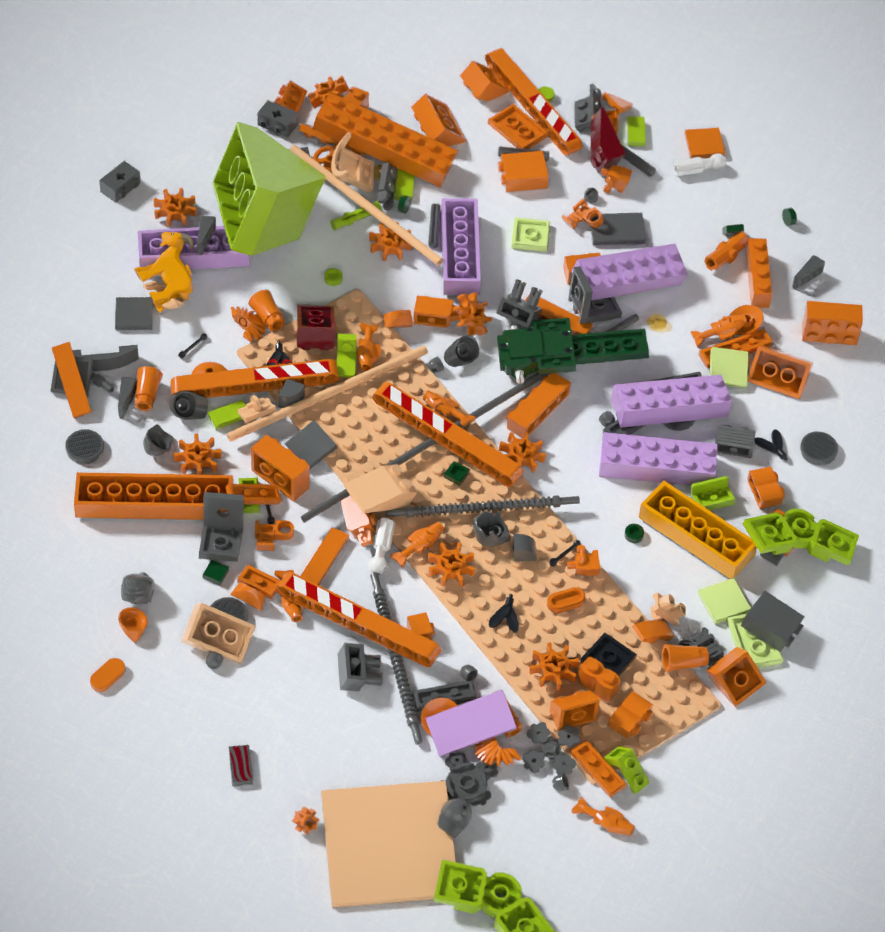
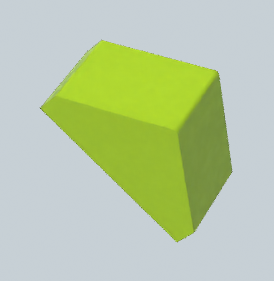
(263, 191)

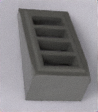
(206, 231)
(809, 271)
(127, 392)

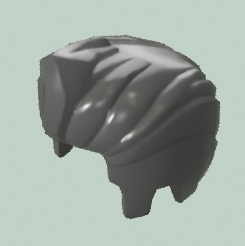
(490, 529)
(137, 588)

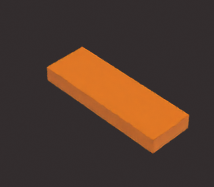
(256, 493)
(598, 769)

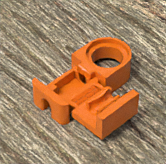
(585, 213)
(268, 533)

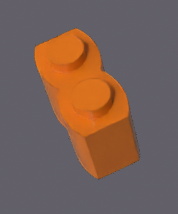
(765, 487)
(597, 678)
(630, 715)

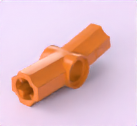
(726, 251)

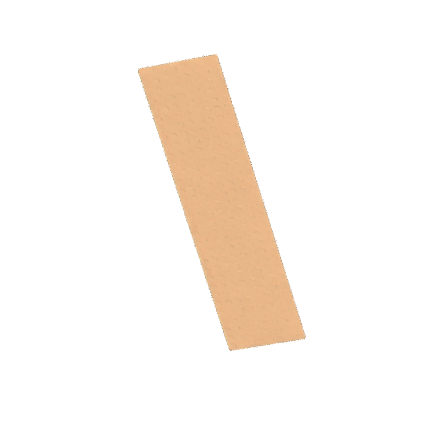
(374, 437)

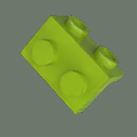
(713, 493)

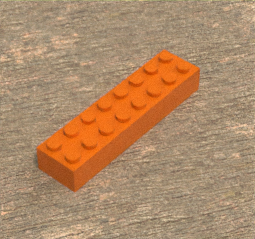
(385, 139)
(145, 495)

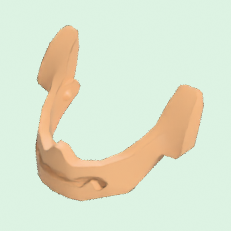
(172, 304)

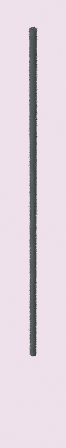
(477, 413)

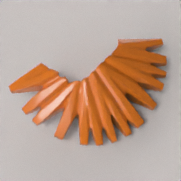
(251, 323)
(490, 752)

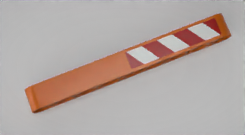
(534, 102)
(256, 378)
(448, 434)
(358, 619)

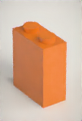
(523, 171)

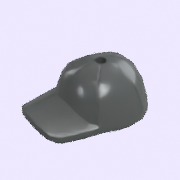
(466, 345)
(192, 405)
(157, 441)
(454, 816)

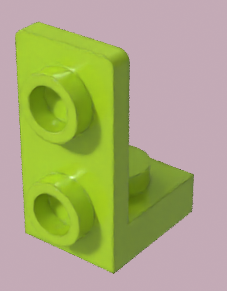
(346, 355)
(629, 766)

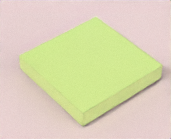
(530, 234)
(731, 365)
(724, 600)

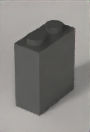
(773, 621)

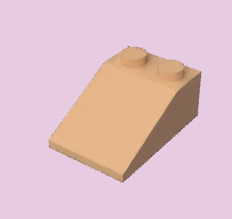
(381, 489)
(218, 632)

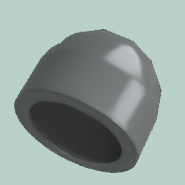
(593, 195)
(435, 365)
(606, 418)
(214, 660)
(468, 672)
(560, 782)

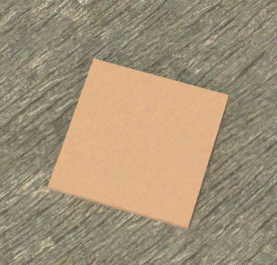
(385, 842)

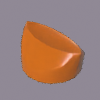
(398, 319)
(249, 595)
(133, 623)

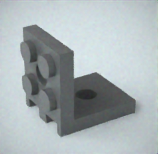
(581, 295)
(222, 527)

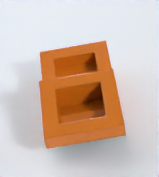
(653, 630)

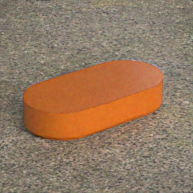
(566, 600)
(107, 674)

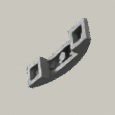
(110, 361)

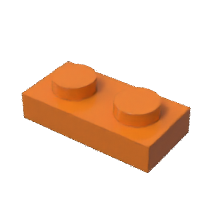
(259, 580)

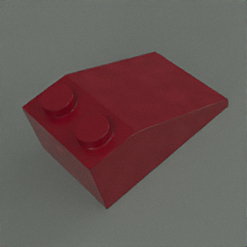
(604, 144)
(315, 327)

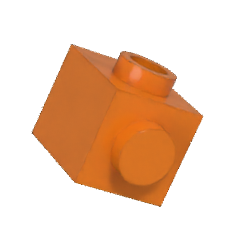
(420, 624)

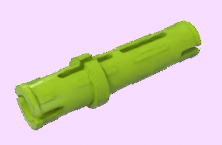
(350, 218)

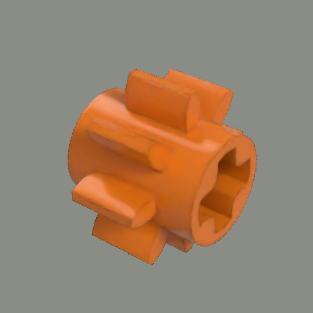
(305, 820)

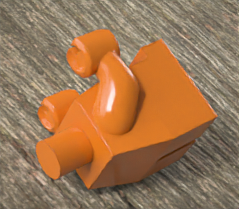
(616, 177)
(585, 563)

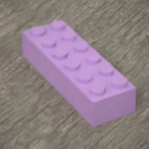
(460, 246)
(215, 255)
(633, 271)
(671, 400)
(657, 459)

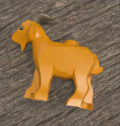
(171, 270)

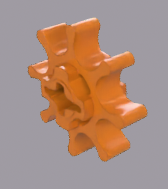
(336, 87)
(175, 207)
(388, 242)
(472, 314)
(530, 451)
(197, 455)
(451, 564)
(554, 666)

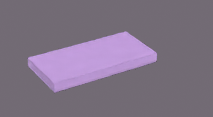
(471, 723)

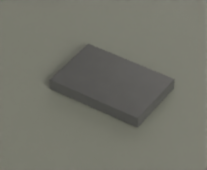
(619, 229)

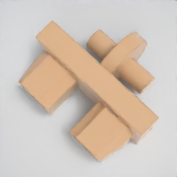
(256, 409)
(666, 609)

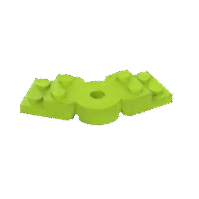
(799, 530)
(472, 890)

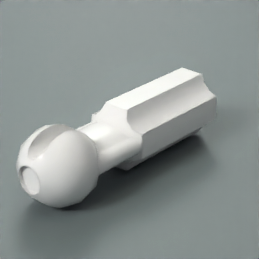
(697, 164)
(382, 544)

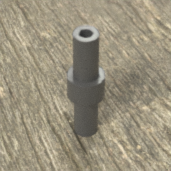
(99, 381)

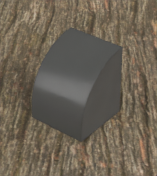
(291, 393)
(524, 548)

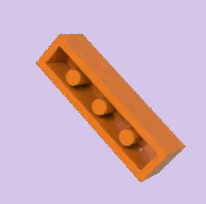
(758, 272)
(538, 404)

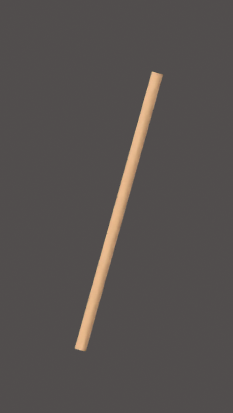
(369, 207)
(327, 393)

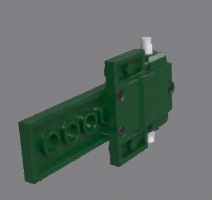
(556, 350)

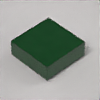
(729, 229)
(456, 473)
(215, 572)

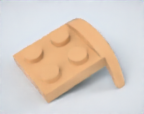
(352, 167)

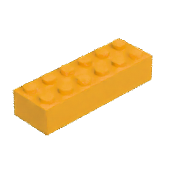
(697, 530)

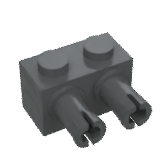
(519, 310)
(352, 667)

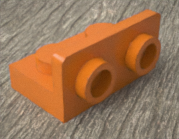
(291, 96)

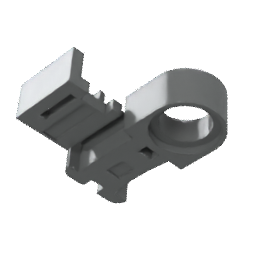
(706, 640)

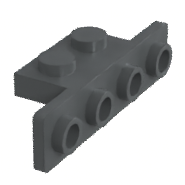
(587, 107)

